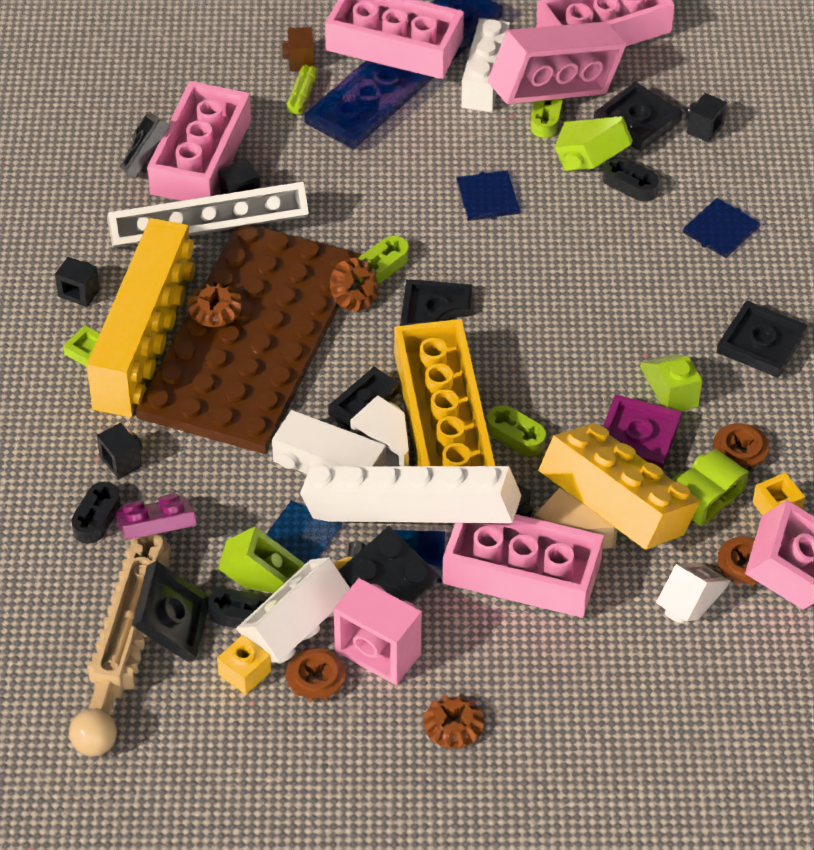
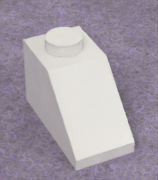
(386, 425)
(691, 591)

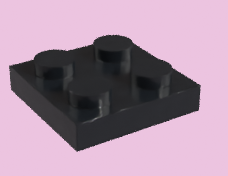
(644, 114)
(762, 339)
(391, 565)
(171, 611)

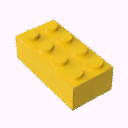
(619, 485)

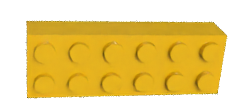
(140, 318)
(441, 395)

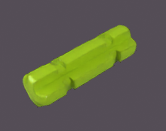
(301, 90)

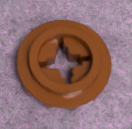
(342, 279)
(223, 313)
(745, 436)
(729, 559)
(313, 662)
(453, 734)

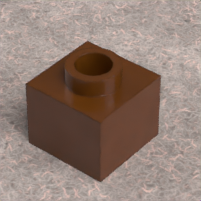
(299, 48)

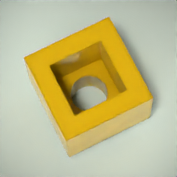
(776, 491)
(244, 664)

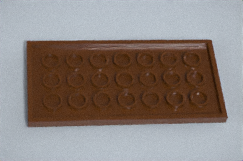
(243, 375)

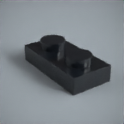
(362, 393)

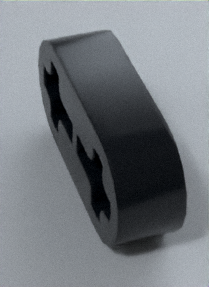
(630, 179)
(90, 509)
(241, 607)

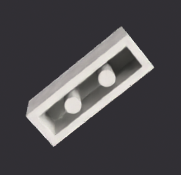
(476, 90)
(310, 442)
(295, 609)

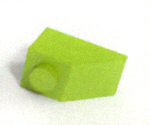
(591, 142)
(674, 381)
(258, 561)

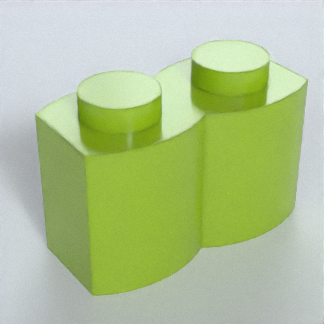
(715, 482)

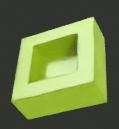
(81, 345)

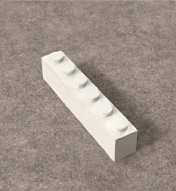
(213, 212)
(412, 494)

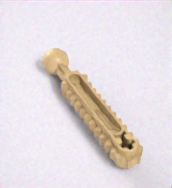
(119, 650)

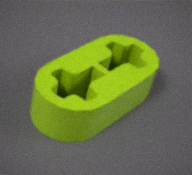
(550, 112)
(387, 263)
(517, 428)

